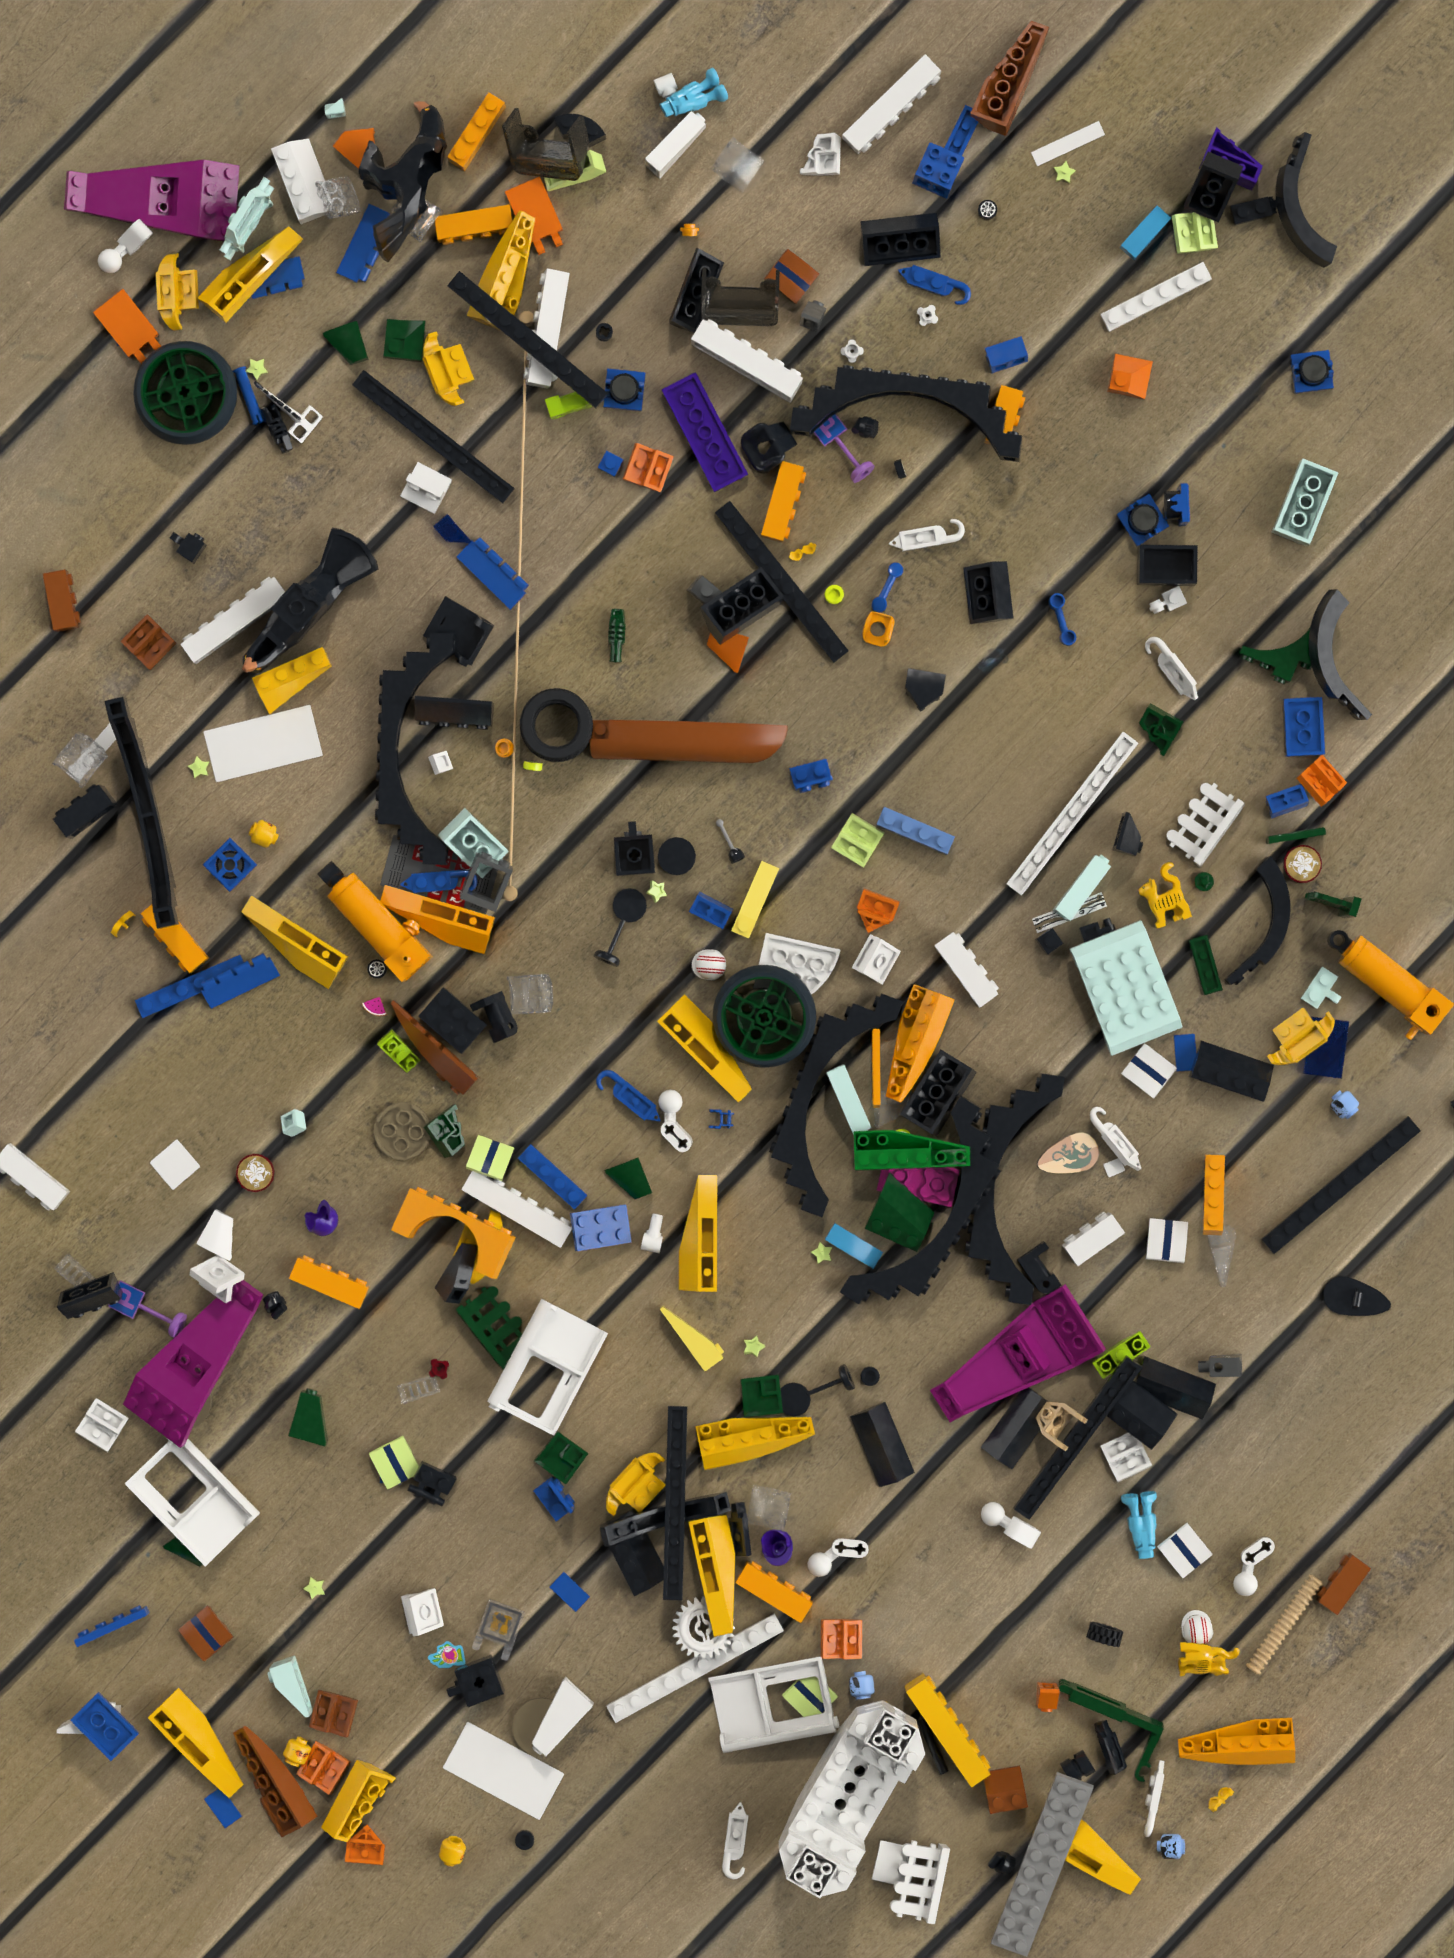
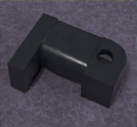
(498, 1015)
(1036, 1269)

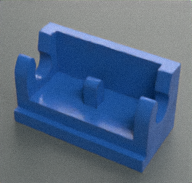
(1006, 354)
(1287, 801)
(711, 910)

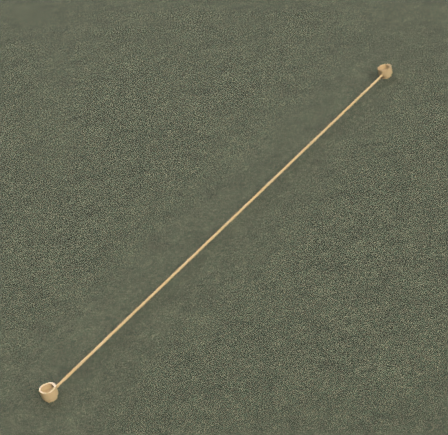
(510, 892)

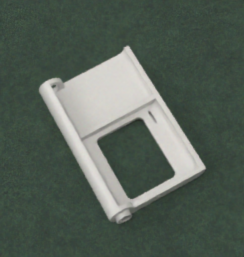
(560, 1341)
(212, 1518)
(746, 1712)

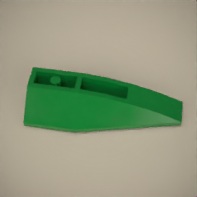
(905, 1151)

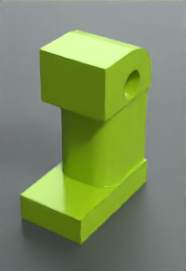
(565, 404)

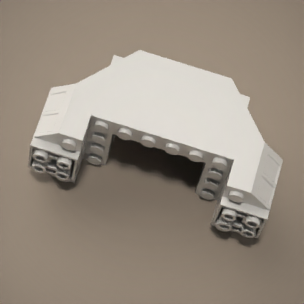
(827, 1841)

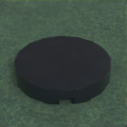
(676, 856)

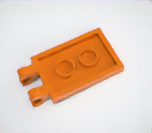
(534, 200)
(127, 325)

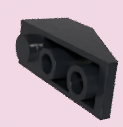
(457, 1275)

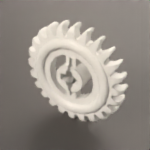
(703, 1648)

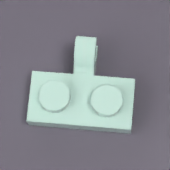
(1320, 988)

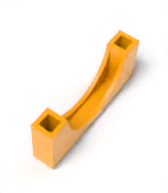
(492, 1242)

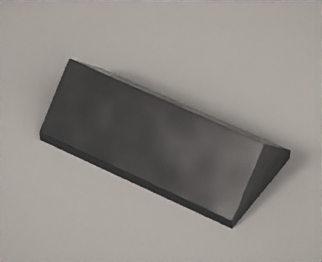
(687, 308)
(1176, 1387)
(1015, 1428)
(882, 1444)

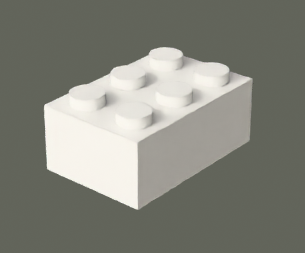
(1092, 1238)

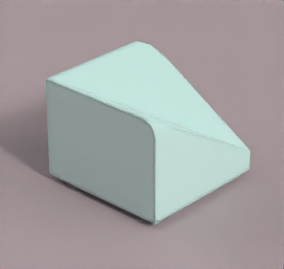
(335, 110)
(293, 1122)

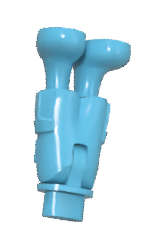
(691, 95)
(1142, 1525)

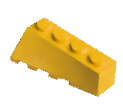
(286, 680)
(355, 1799)

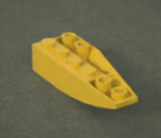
(749, 1438)

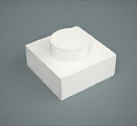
(440, 762)

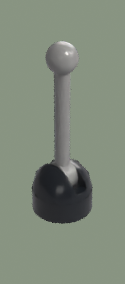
(735, 854)

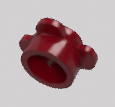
(434, 1372)

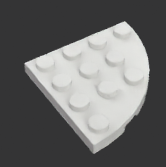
(806, 960)

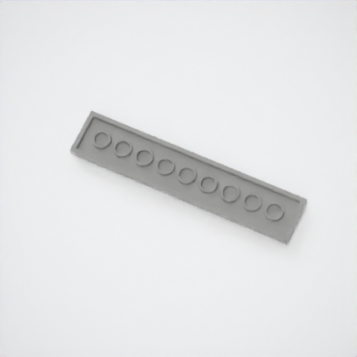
(1042, 1864)

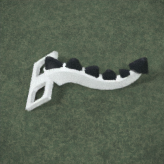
(299, 418)

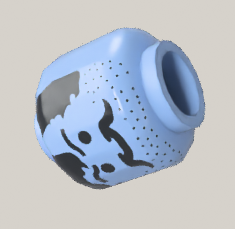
(1344, 1104)
(861, 1685)
(1171, 1846)

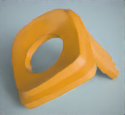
(888, 622)

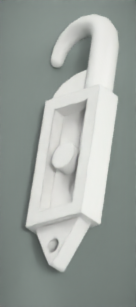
(926, 537)
(1174, 669)
(1153, 1798)
(735, 1840)

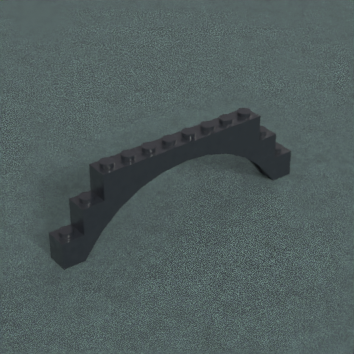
(860, 385)
(397, 693)
(139, 777)
(830, 1038)
(975, 1180)
(984, 1235)

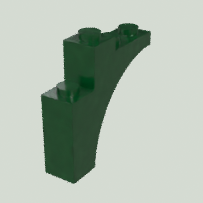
(1281, 660)

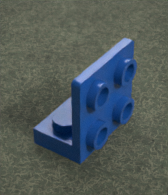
(938, 170)
(811, 775)
(554, 1498)

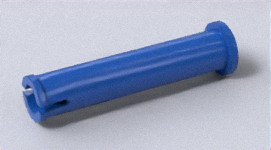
(248, 395)

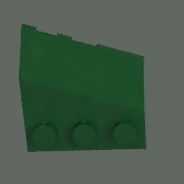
(899, 1215)

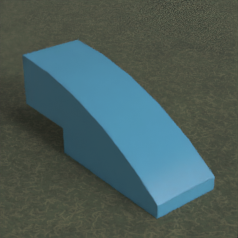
(1145, 232)
(853, 1245)

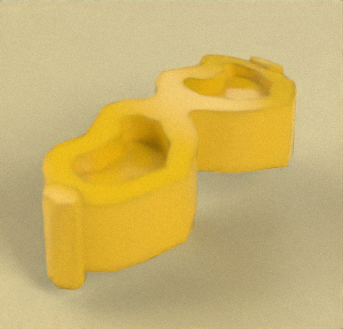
(798, 553)
(121, 922)
(1223, 1794)

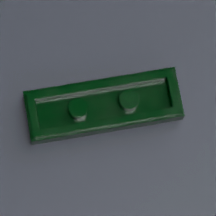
(1296, 835)
(1205, 965)

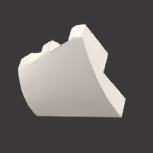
(824, 156)
(218, 1235)

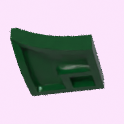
(404, 340)
(761, 1396)
(561, 1457)

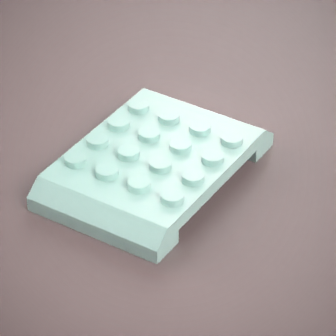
(1126, 987)

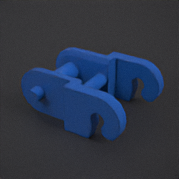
(721, 1118)

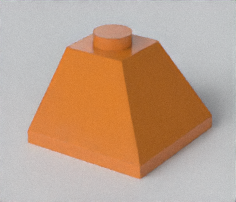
(1130, 376)

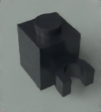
(190, 547)

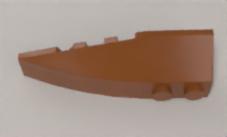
(1008, 82)
(439, 1056)
(280, 1792)

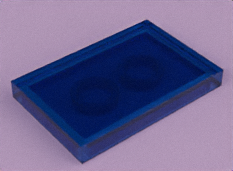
(1329, 1057)

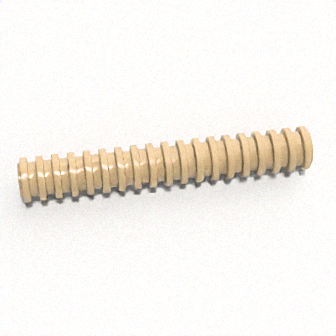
(1284, 1624)

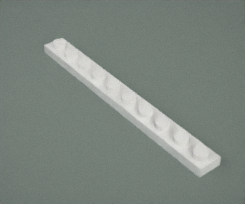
(1072, 813)
(693, 1669)

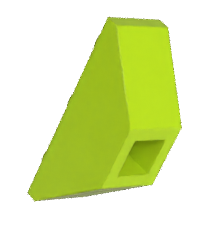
(398, 1051)
(1111, 1358)

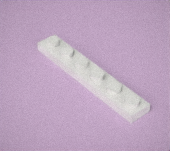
(1156, 296)

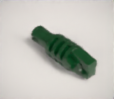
(616, 634)

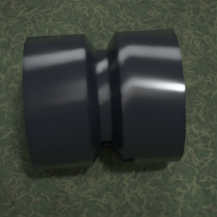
(1078, 1766)

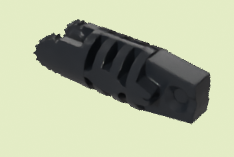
(277, 428)

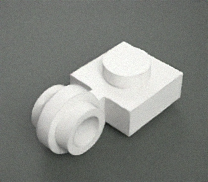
(1172, 599)

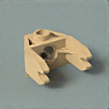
(1049, 1428)

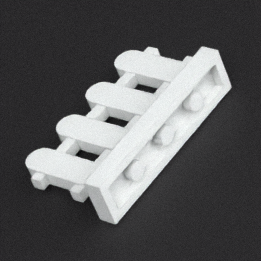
(1214, 818)
(932, 1892)

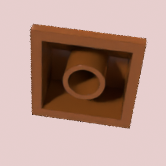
(1005, 1790)

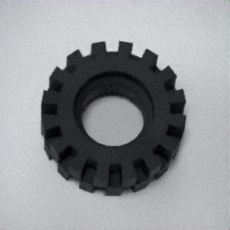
(1105, 1634)

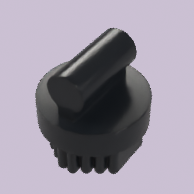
(866, 427)
(275, 1304)
(1002, 1862)

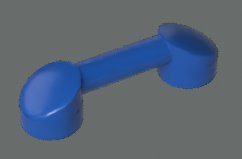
(879, 603)
(1067, 636)

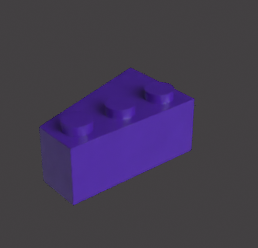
(1226, 148)

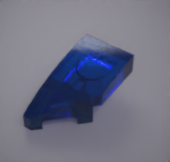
(450, 530)

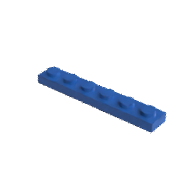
(183, 989)

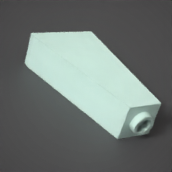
(1082, 887)
(848, 1099)

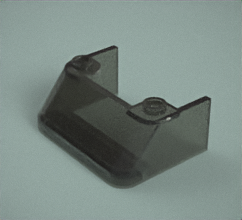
(542, 156)
(740, 304)

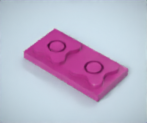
(927, 1184)

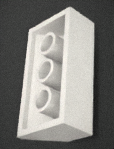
(300, 173)

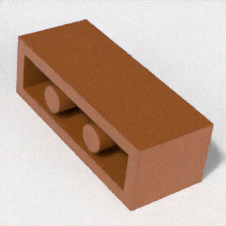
(61, 600)
(1342, 1583)

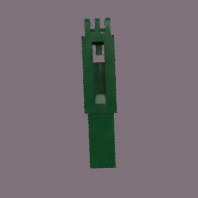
(1117, 1711)

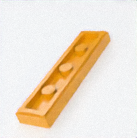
(876, 1068)

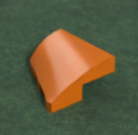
(730, 651)

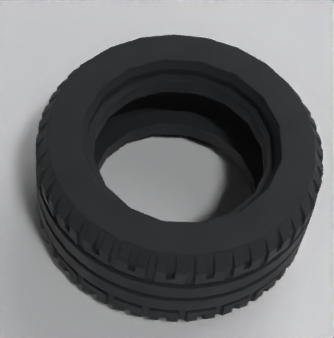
(531, 712)

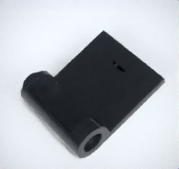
(468, 627)

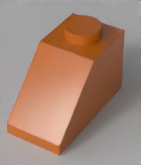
(1047, 1696)

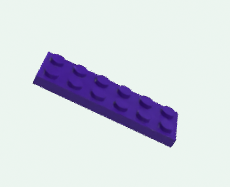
(704, 432)

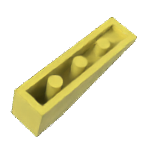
(755, 899)
(700, 1346)

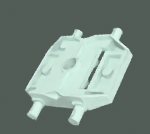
(246, 218)

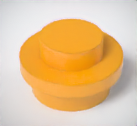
(689, 230)
(504, 748)
(412, 927)

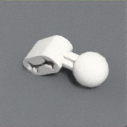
(133, 238)
(670, 1103)
(1015, 1528)
(820, 1563)
(1245, 1582)

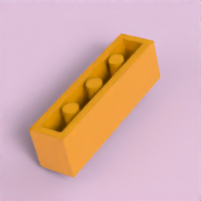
(476, 131)
(473, 224)
(782, 502)
(178, 941)
(1213, 1194)
(329, 1282)
(774, 1591)

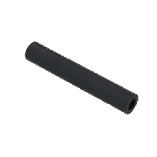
(933, 1747)

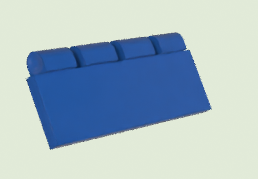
(361, 247)
(289, 272)
(495, 578)
(244, 979)

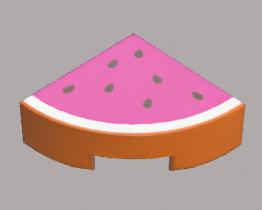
(375, 1007)

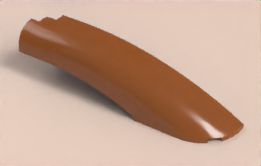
(685, 741)

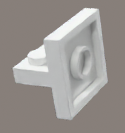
(426, 488)
(876, 959)
(217, 1277)
(422, 1612)

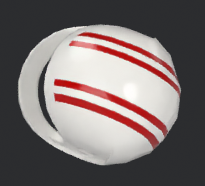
(709, 964)
(1197, 1627)

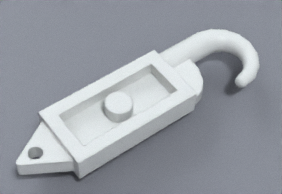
(1116, 1140)

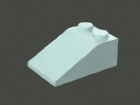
(467, 836)
(289, 1682)

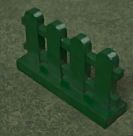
(1347, 907)
(487, 1320)

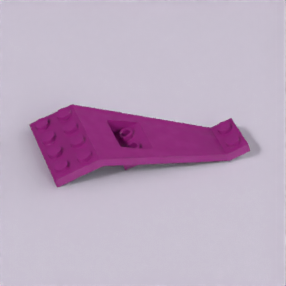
(195, 202)
(1050, 1337)
(172, 1389)

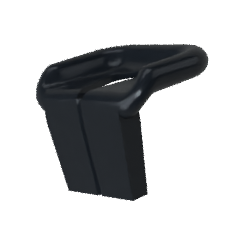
(779, 439)

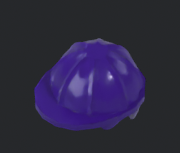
(777, 1547)

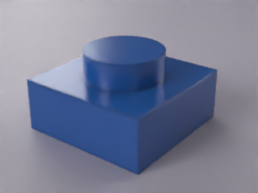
(610, 463)

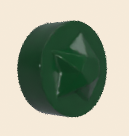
(1203, 881)

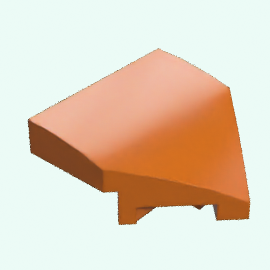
(354, 143)
(876, 909)
(365, 1848)

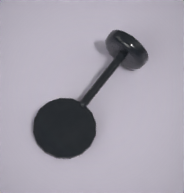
(629, 907)
(797, 1398)

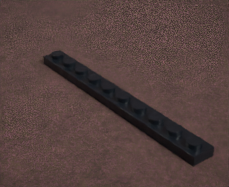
(527, 339)
(433, 436)
(792, 594)
(1341, 1185)
(1077, 1437)
(675, 1503)

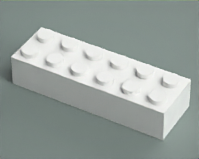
(746, 360)

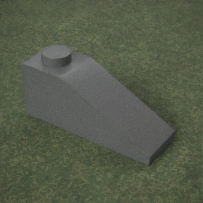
(812, 315)

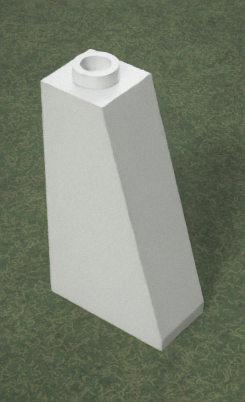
(675, 144)
(562, 1715)

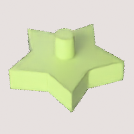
(1064, 172)
(256, 368)
(199, 767)
(656, 890)
(822, 1252)
(753, 1346)
(314, 1588)

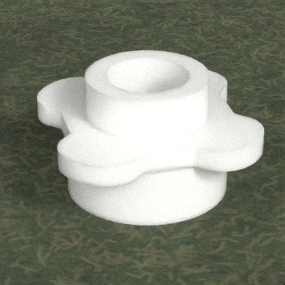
(927, 320)
(852, 356)

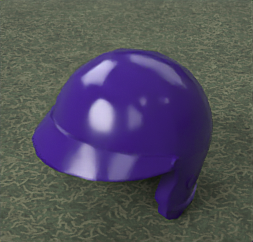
(323, 1221)

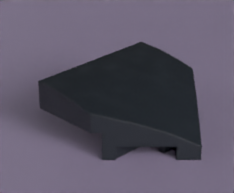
(924, 687)

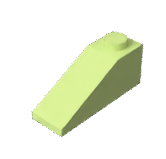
(593, 167)

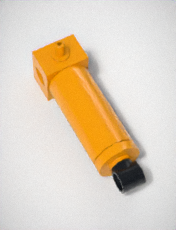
(399, 949)
(1392, 983)

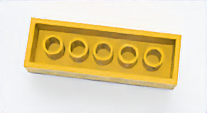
(947, 1730)

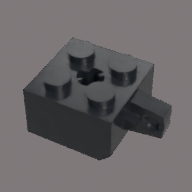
(634, 841)
(466, 1681)

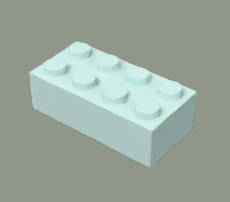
(1304, 502)

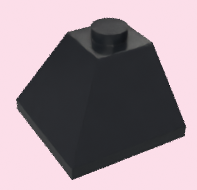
(1128, 836)

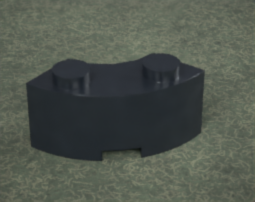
(594, 131)

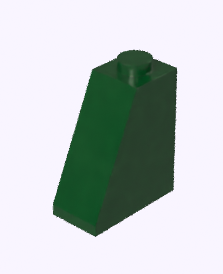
(309, 1419)

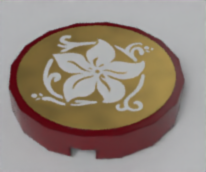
(1302, 863)
(255, 1172)

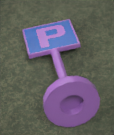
(830, 431)
(132, 1300)

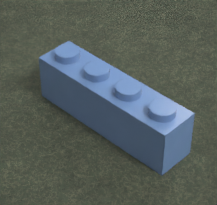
(915, 830)

